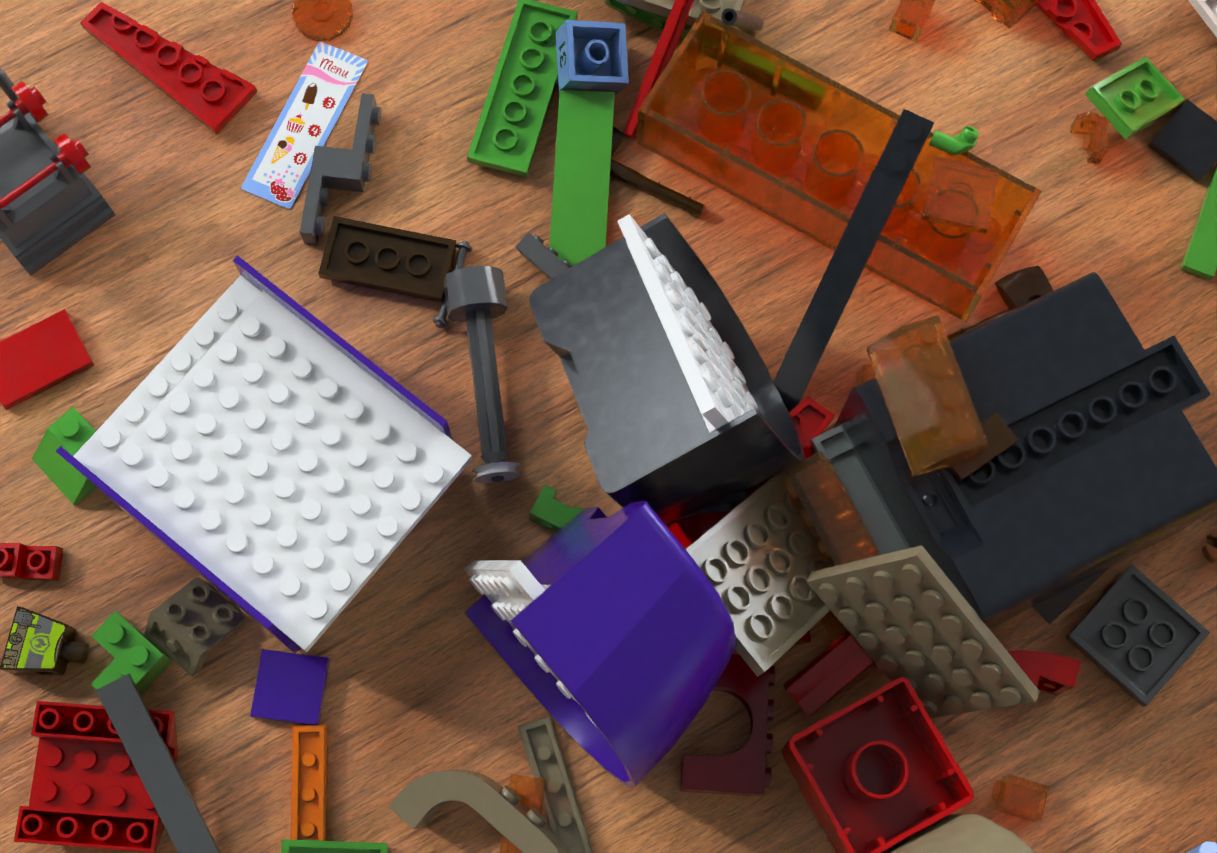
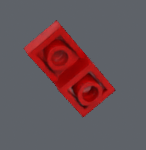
(30, 562)

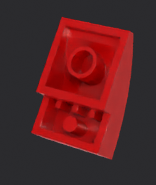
(1047, 670)

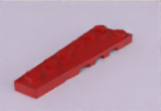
(188, 79)

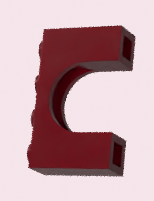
(746, 769)

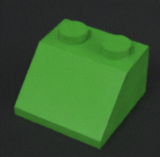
(70, 433)

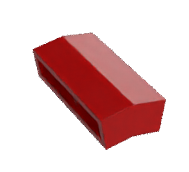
(828, 674)

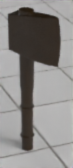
(638, 180)
(1016, 290)

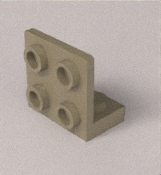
(192, 624)

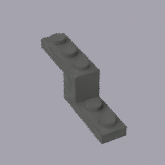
(340, 170)

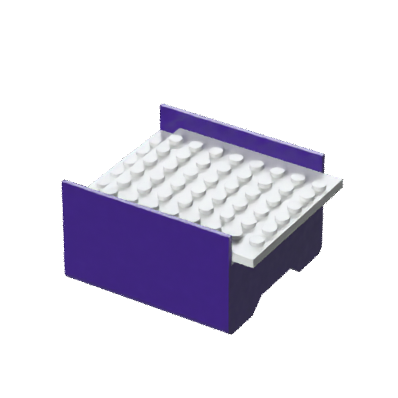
(273, 459)

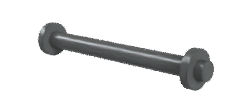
(463, 247)

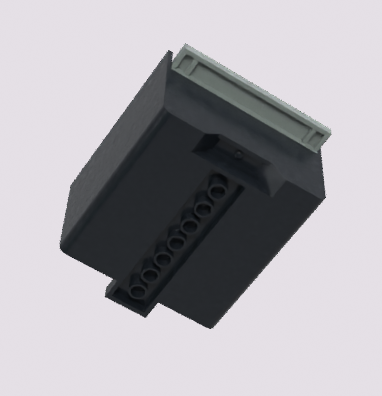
(1095, 465)

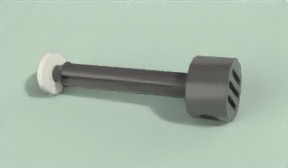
(476, 297)

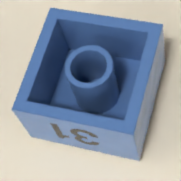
(592, 56)

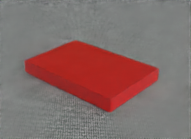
(40, 358)

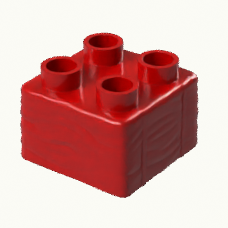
(876, 771)

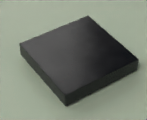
(1188, 141)

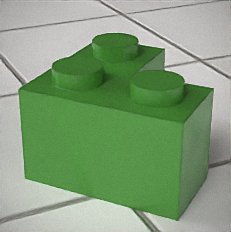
(131, 651)

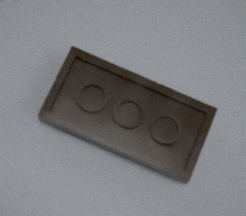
(387, 259)

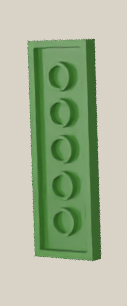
(520, 90)

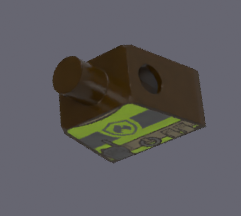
(40, 645)

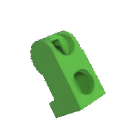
(551, 512)

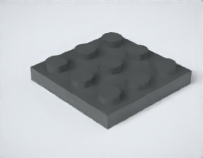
(1137, 635)

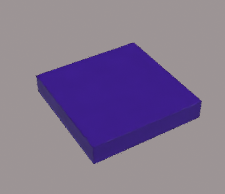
(290, 687)

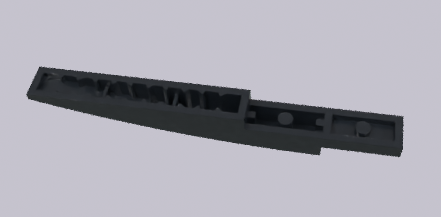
(851, 256)

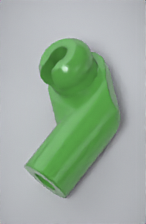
(957, 144)

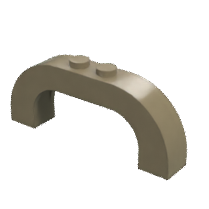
(495, 803)

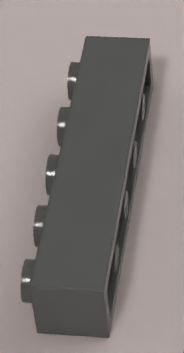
(543, 258)

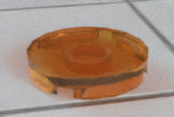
(322, 18)

